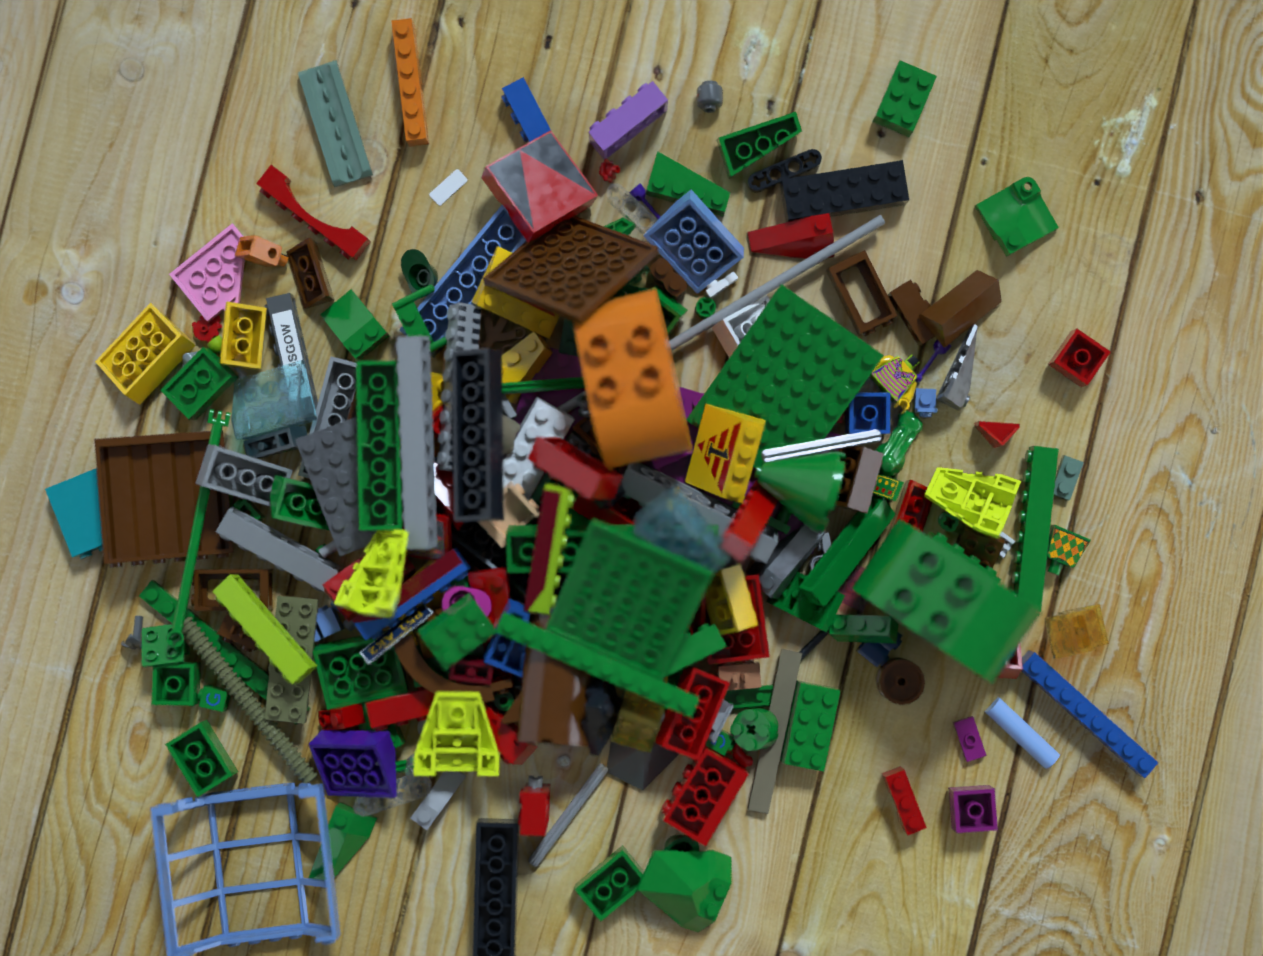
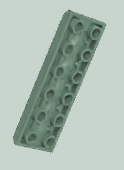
(335, 123)

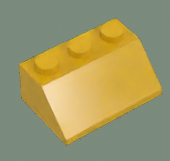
(243, 336)
(729, 601)

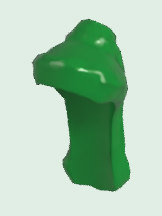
(898, 443)

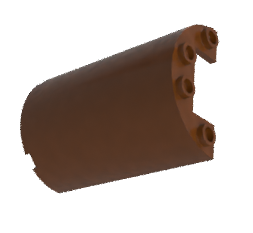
(552, 697)

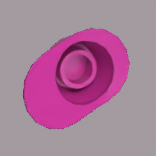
(456, 593)

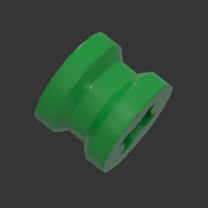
(705, 304)

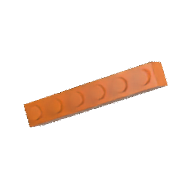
(410, 82)

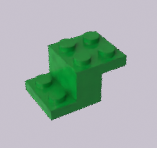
(798, 605)

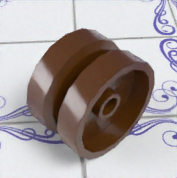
(912, 685)

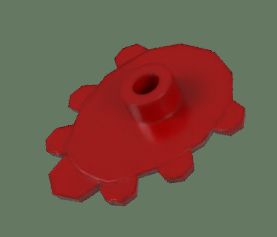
(206, 330)

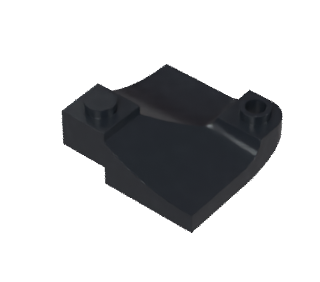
(601, 712)

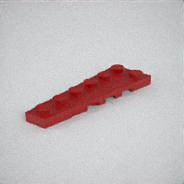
(497, 586)

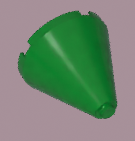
(805, 485)

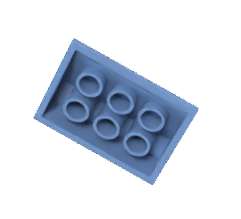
(694, 242)

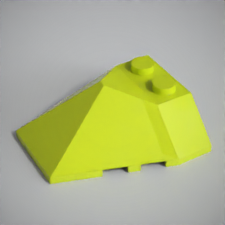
(974, 498)
(378, 577)
(457, 737)

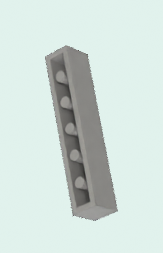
(276, 548)

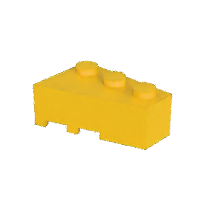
(524, 361)

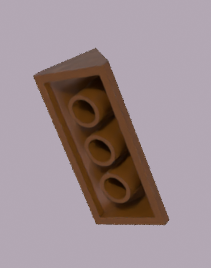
(962, 307)

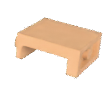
(517, 511)

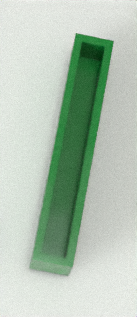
(846, 552)

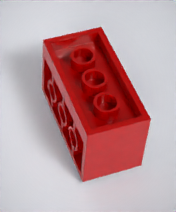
(710, 806)

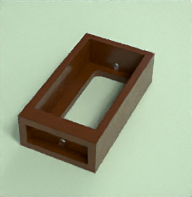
(886, 309)
(202, 576)

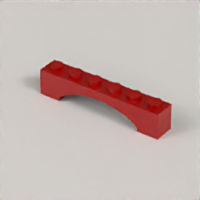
(350, 240)

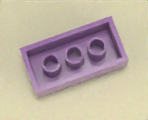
(627, 120)

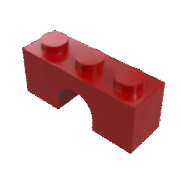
(904, 799)

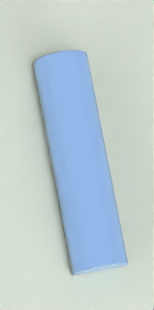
(1022, 733)

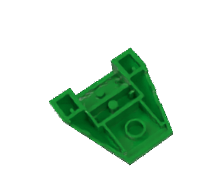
(688, 885)

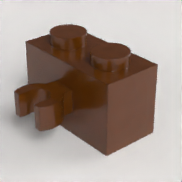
(232, 632)

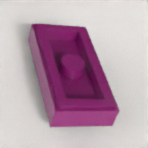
(969, 739)

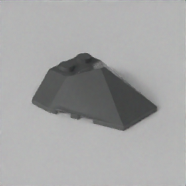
(637, 766)

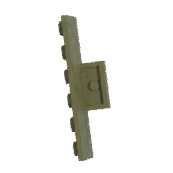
(287, 700)

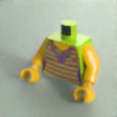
(897, 378)

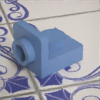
(925, 402)

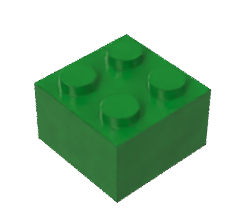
(176, 684)

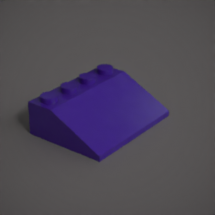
(356, 763)

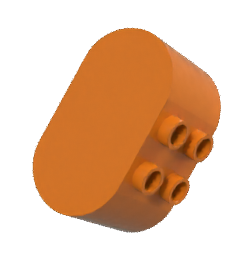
(632, 380)

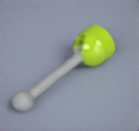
(215, 345)

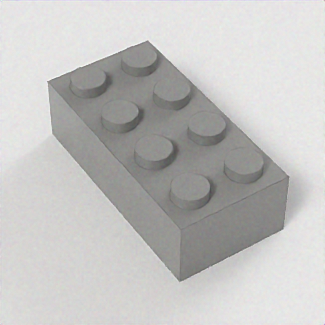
(239, 474)

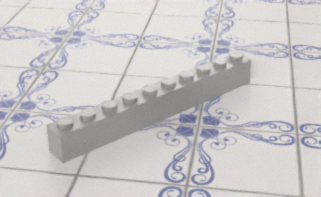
(417, 441)

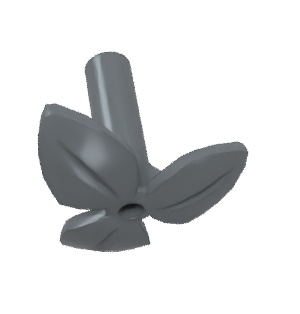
(134, 640)

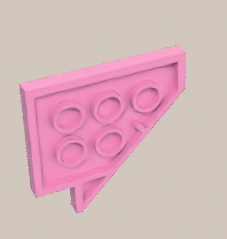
(213, 274)

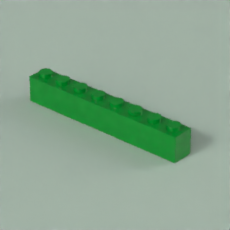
(1035, 524)

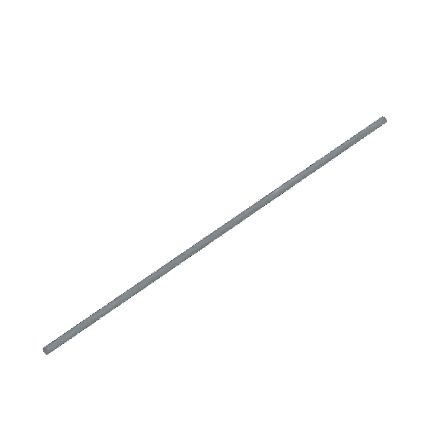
(734, 307)

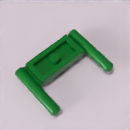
(412, 319)

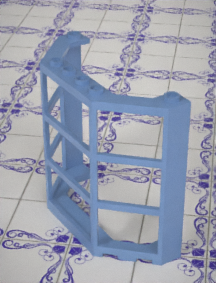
(323, 933)

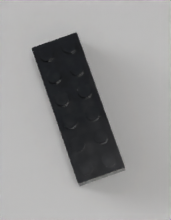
(845, 191)

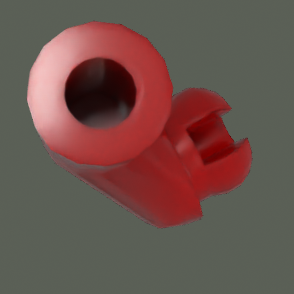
(741, 757)

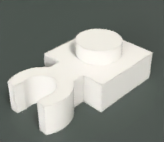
(716, 287)

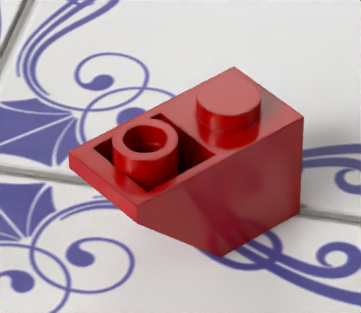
(341, 717)

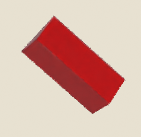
(912, 506)

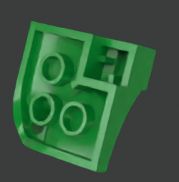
(1017, 216)

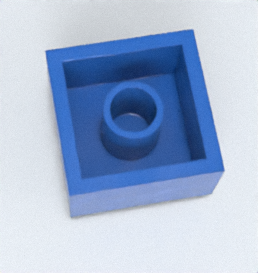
(868, 412)

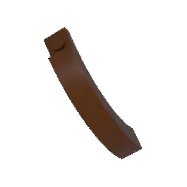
(426, 677)

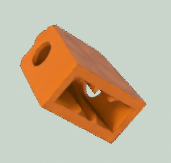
(260, 251)

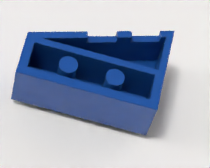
(504, 651)

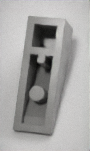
(437, 798)

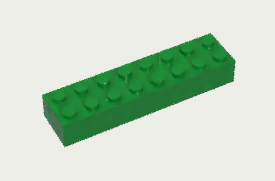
(378, 446)

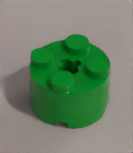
(754, 738)

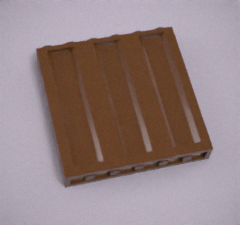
(152, 498)

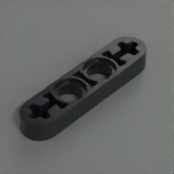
(782, 167)

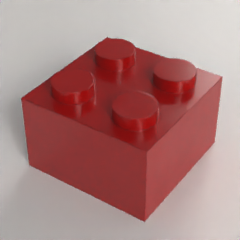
(1079, 358)

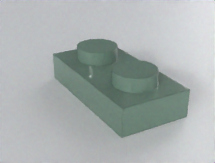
(1067, 477)

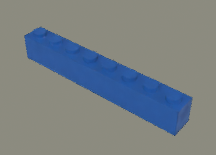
(1087, 714)

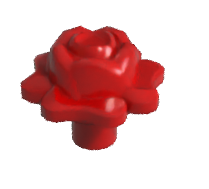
(608, 170)

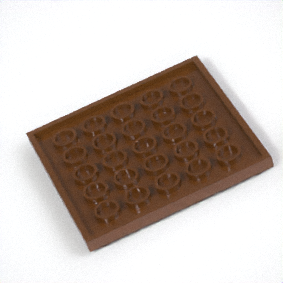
(571, 268)

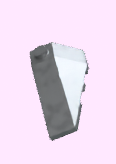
(958, 380)
(785, 561)

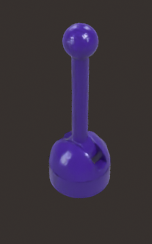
(639, 194)
(939, 349)

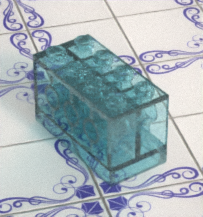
(685, 530)

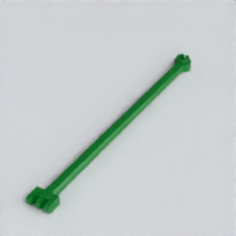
(193, 547)

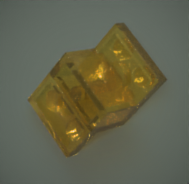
(1076, 631)
(637, 722)

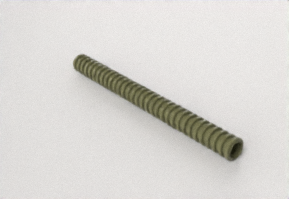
(247, 701)

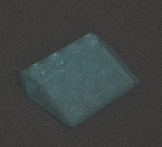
(272, 401)

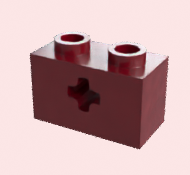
(471, 669)

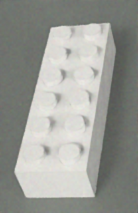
(540, 421)

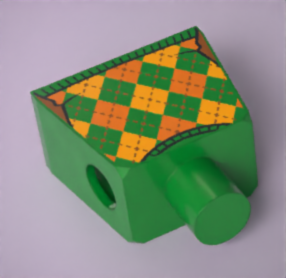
(1064, 548)

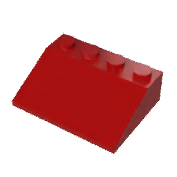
(750, 642)

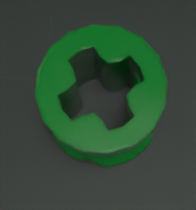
(953, 524)

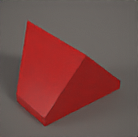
(995, 432)

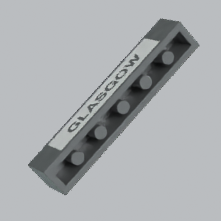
(288, 334)

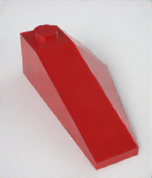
(794, 238)

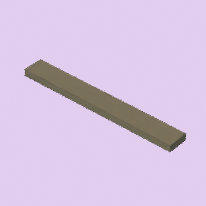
(780, 706)

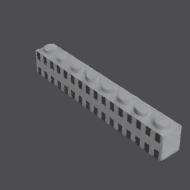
(461, 335)

